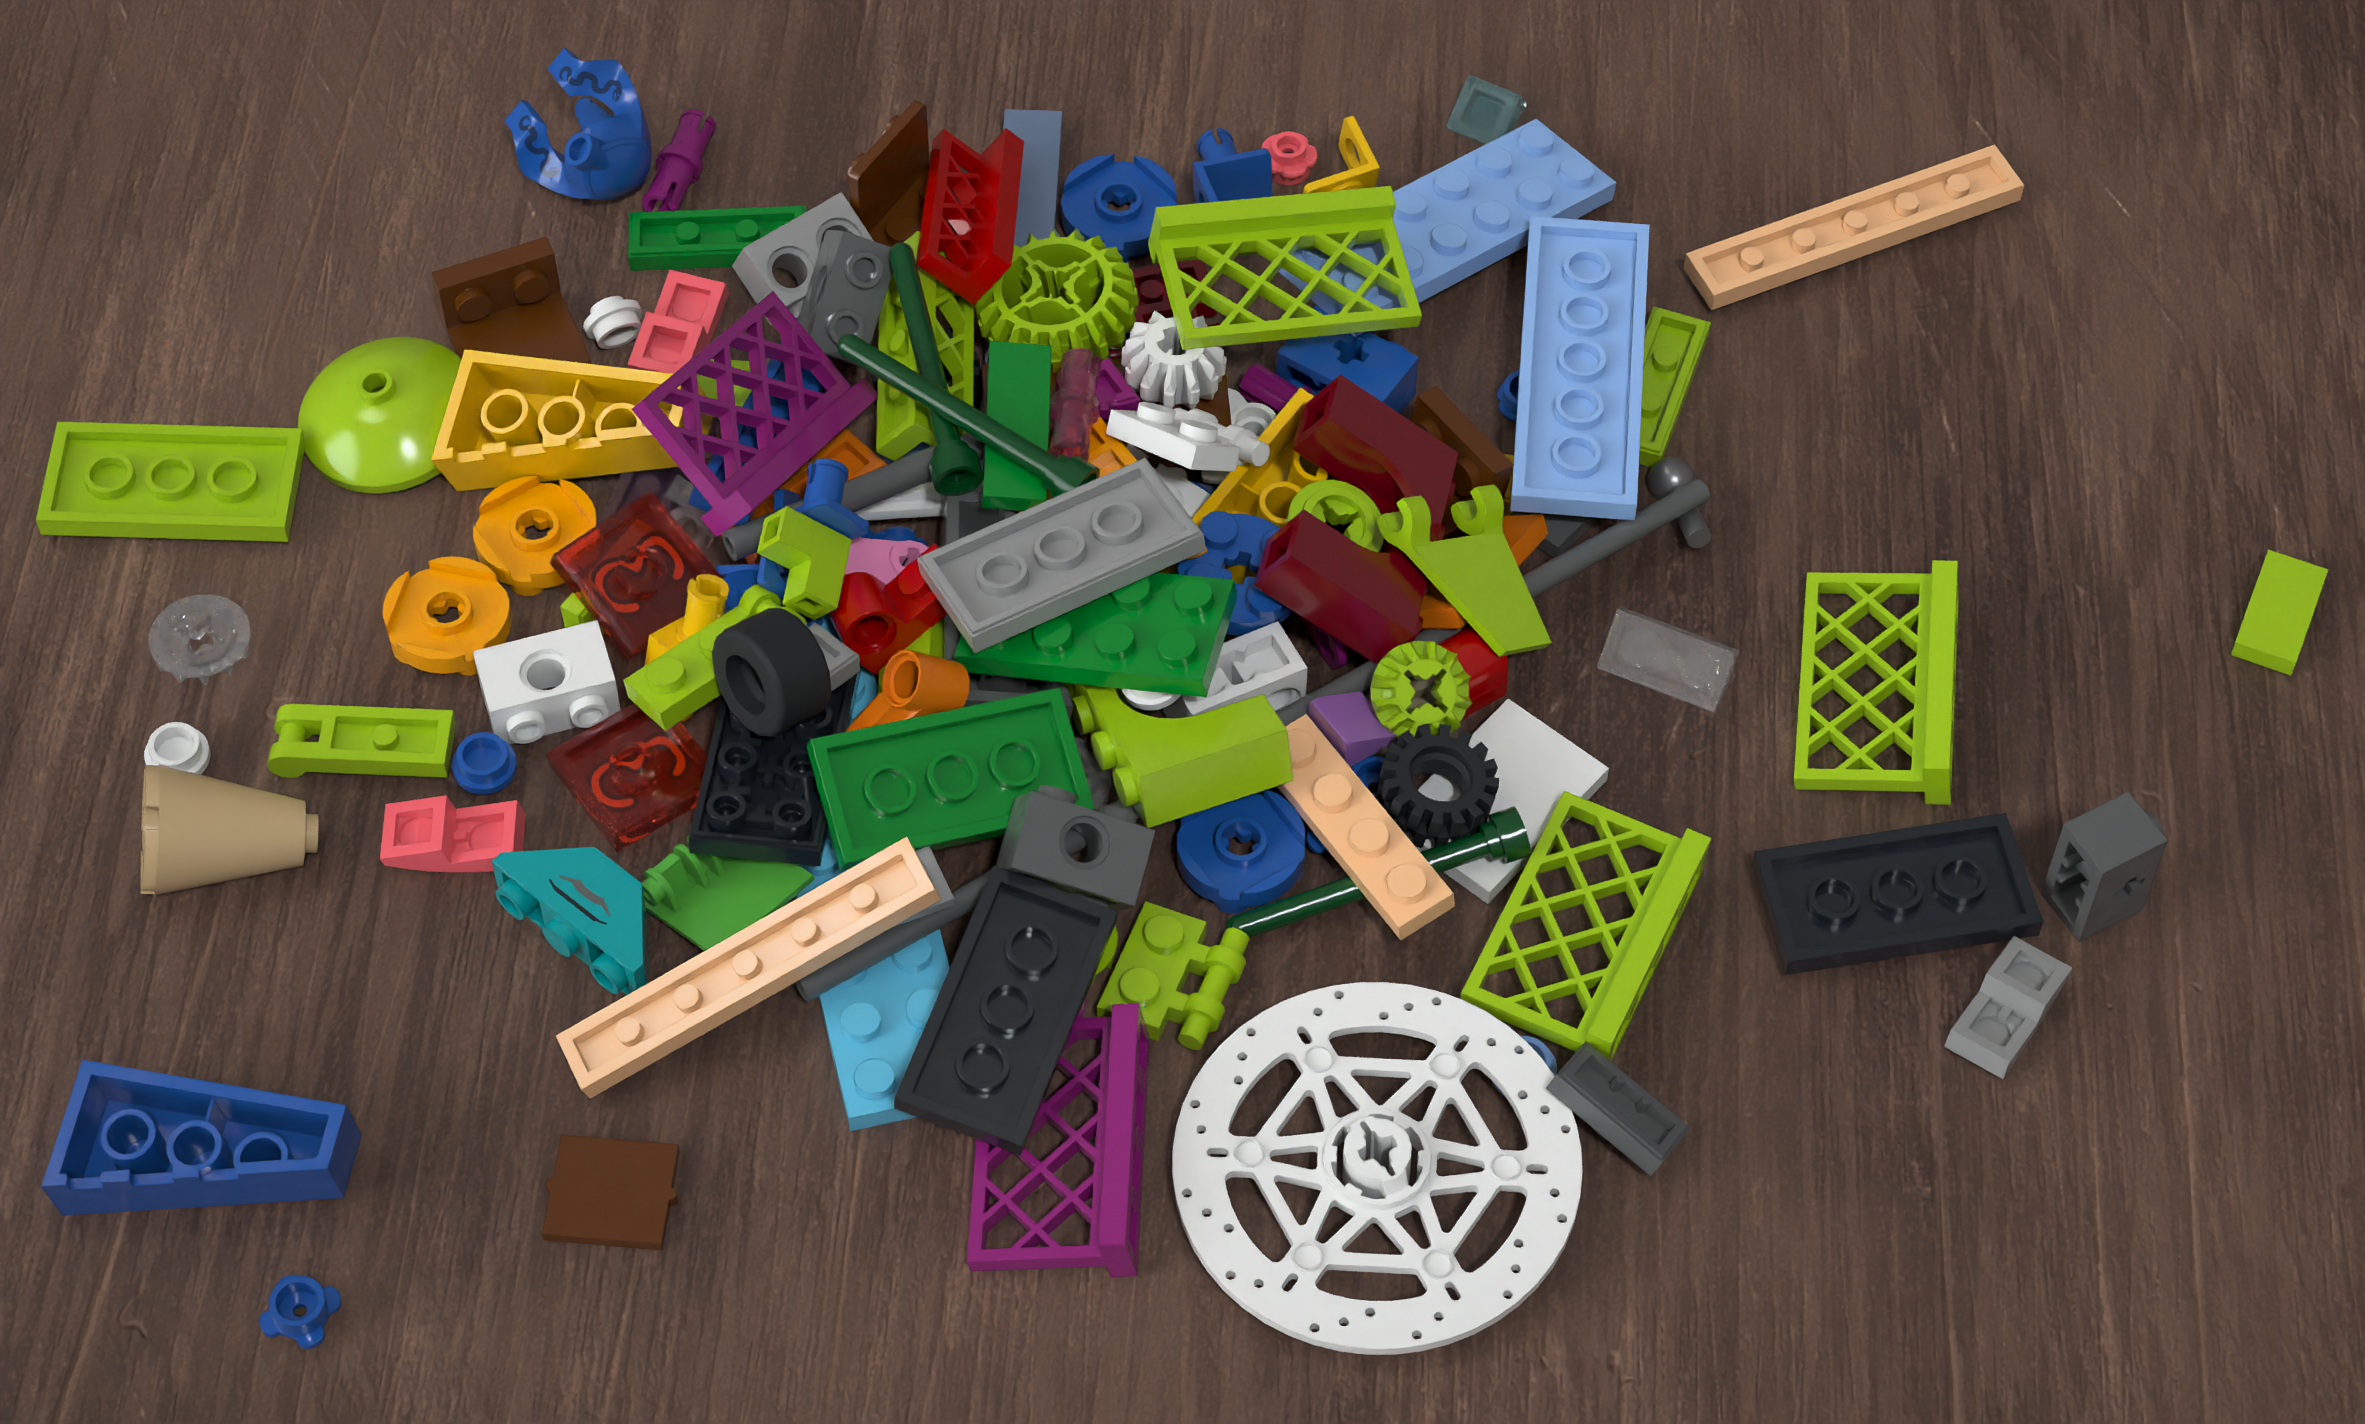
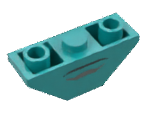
(583, 909)

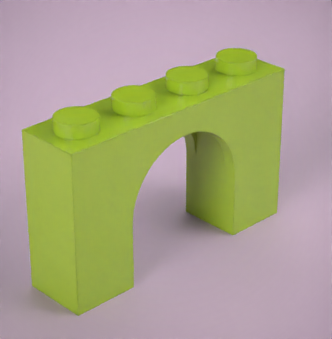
(1185, 762)

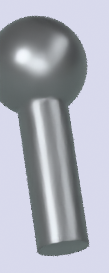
(1668, 476)

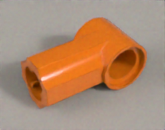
(915, 687)

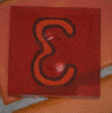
(633, 571)
(631, 774)

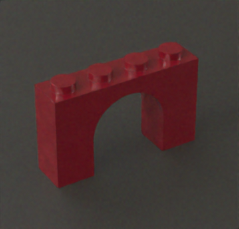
(1322, 575)

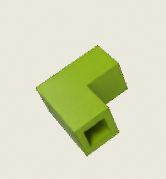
(812, 555)

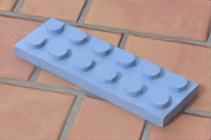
(1474, 212)
(1581, 369)

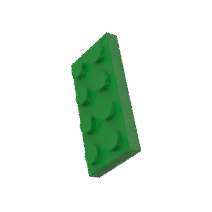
(1142, 637)
(943, 774)

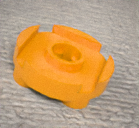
(526, 502)
(446, 647)

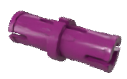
(679, 162)

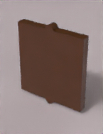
(611, 1192)

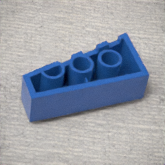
(192, 1143)

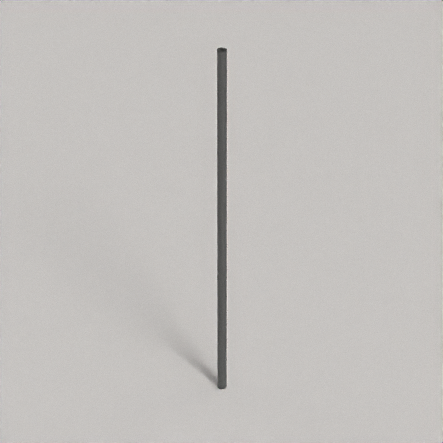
(1356, 680)

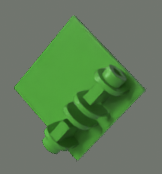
(718, 895)

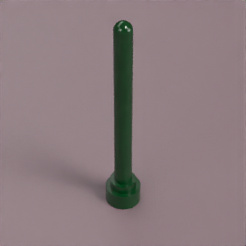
(954, 464)
(1059, 473)
(1498, 839)

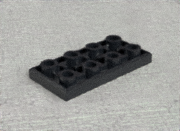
(762, 790)

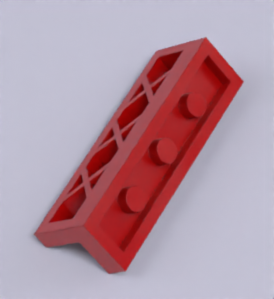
(983, 219)

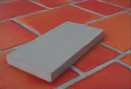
(1060, 554)

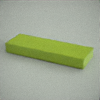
(1670, 360)

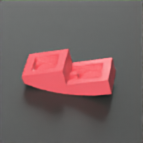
(680, 324)
(440, 838)

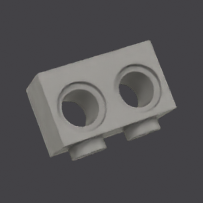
(796, 249)

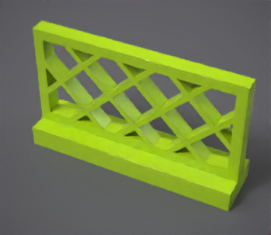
(1275, 231)
(1933, 690)
(1643, 934)

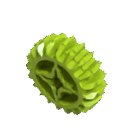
(1056, 291)

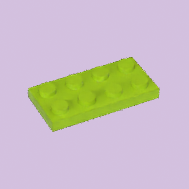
(171, 481)

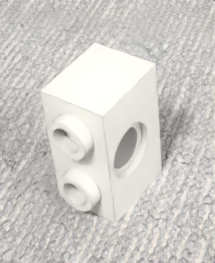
(519, 670)

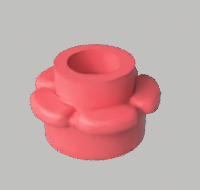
(1290, 157)

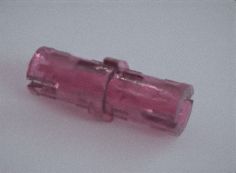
(1075, 404)

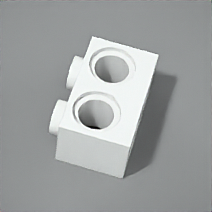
(1249, 667)

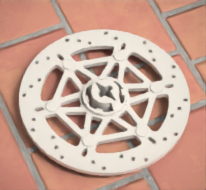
(1367, 1187)

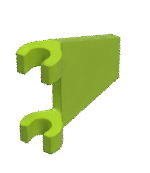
(1472, 570)

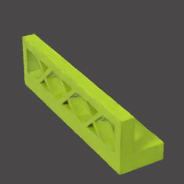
(900, 419)

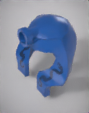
(611, 151)

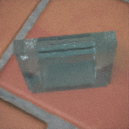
(1485, 111)

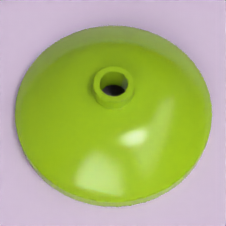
(381, 437)

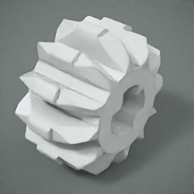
(1164, 371)

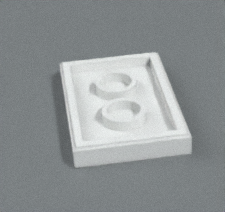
(1532, 774)

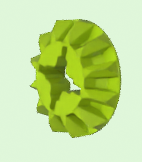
(1341, 504)
(1393, 692)

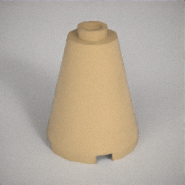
(216, 831)

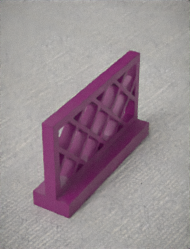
(776, 456)
(1116, 1160)

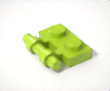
(1157, 964)

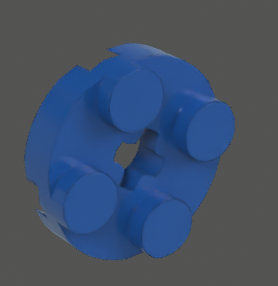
(1102, 181)
(1231, 542)
(1248, 879)

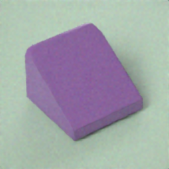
(1350, 725)

